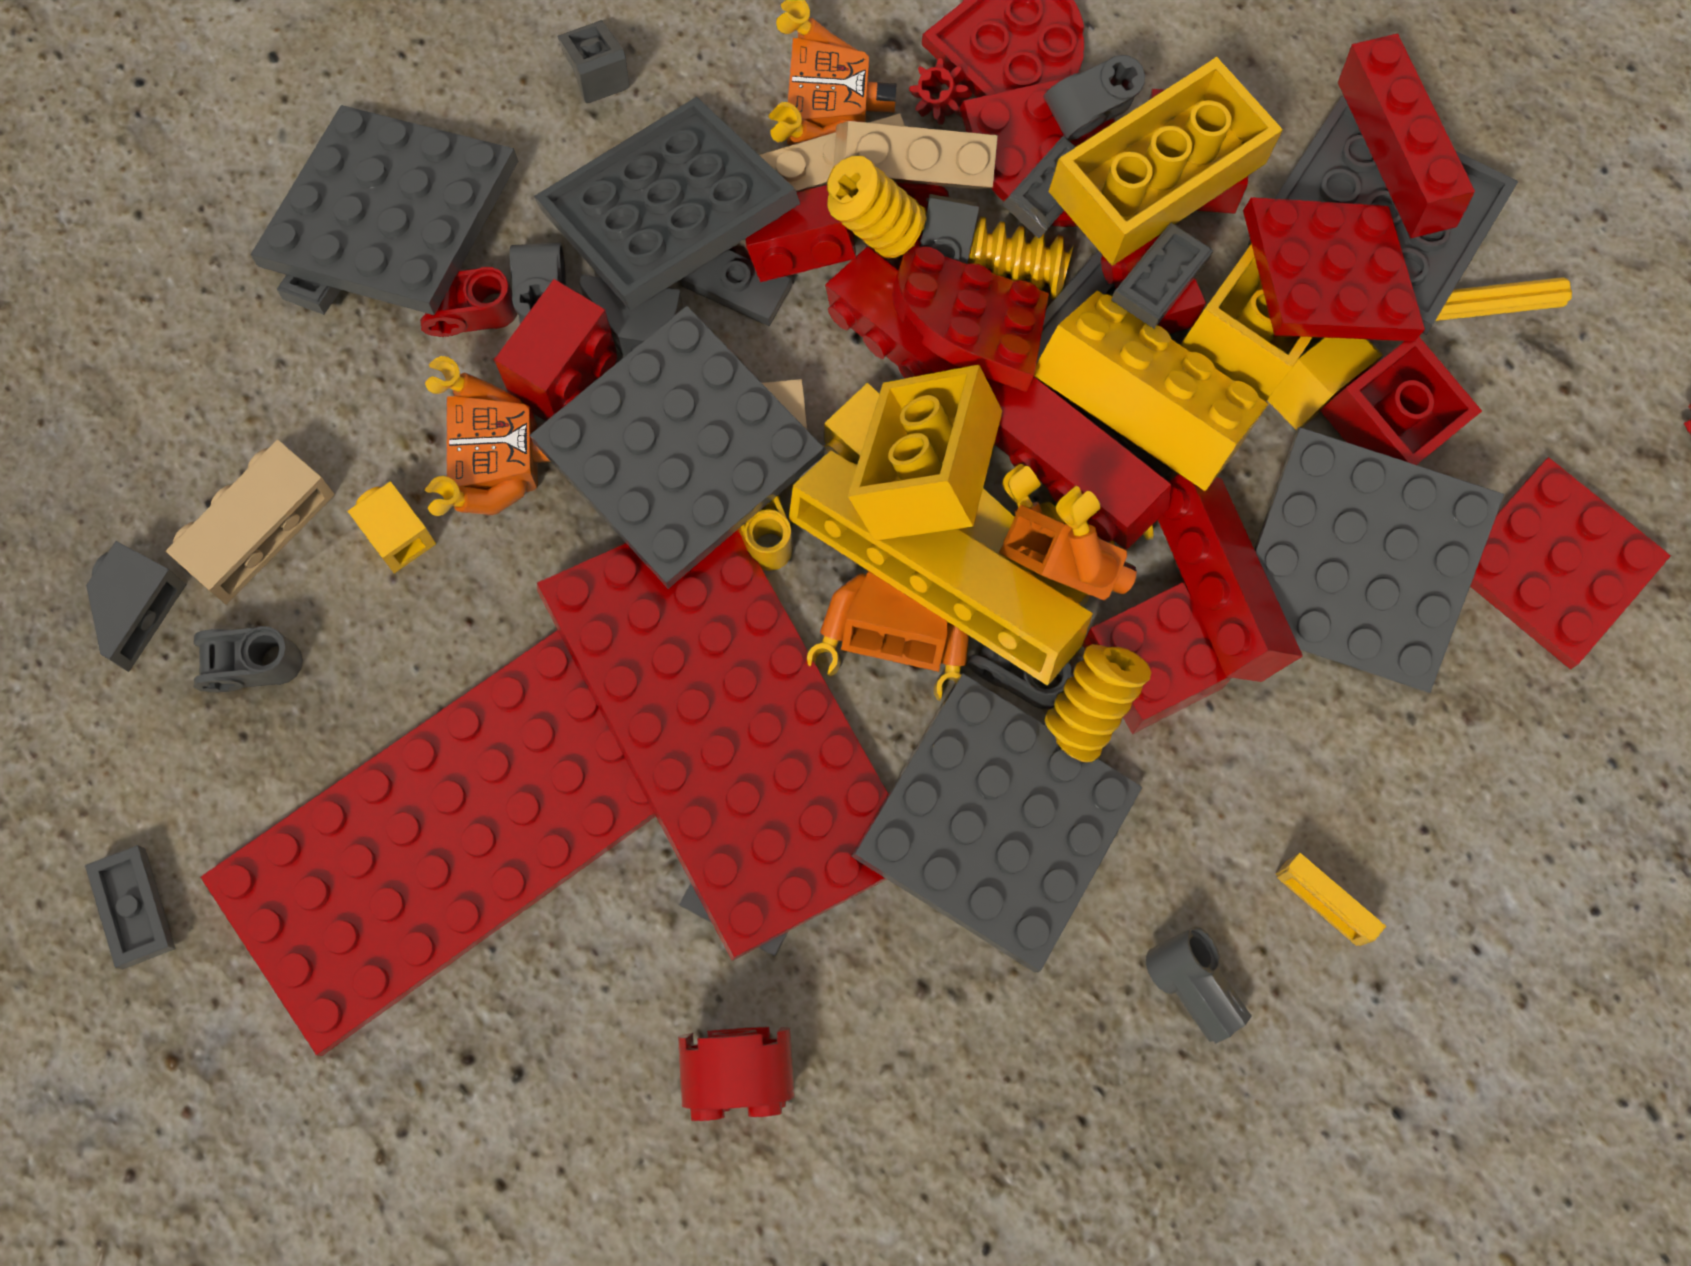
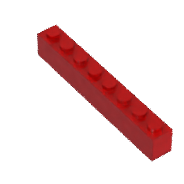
(1034, 425)

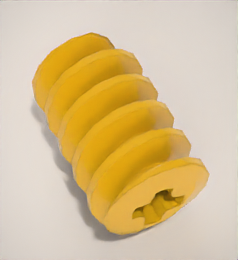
(874, 207)
(1020, 258)
(1096, 700)

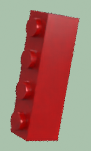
(1405, 136)
(1227, 582)

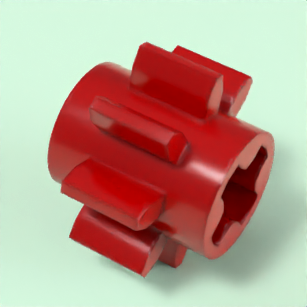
(931, 82)

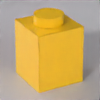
(391, 526)

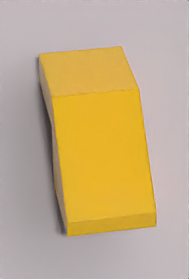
(1321, 376)

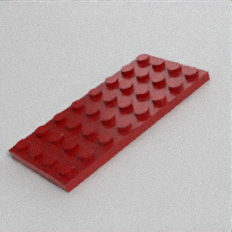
(725, 734)
(431, 845)

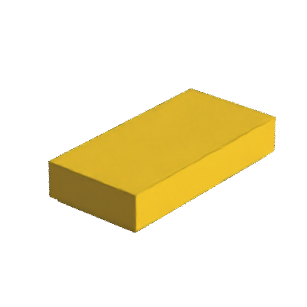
(1330, 900)

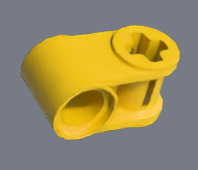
(769, 521)

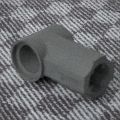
(1191, 970)

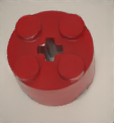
(736, 1072)

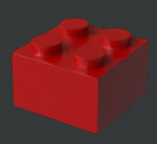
(557, 350)
(1402, 405)
(1175, 646)

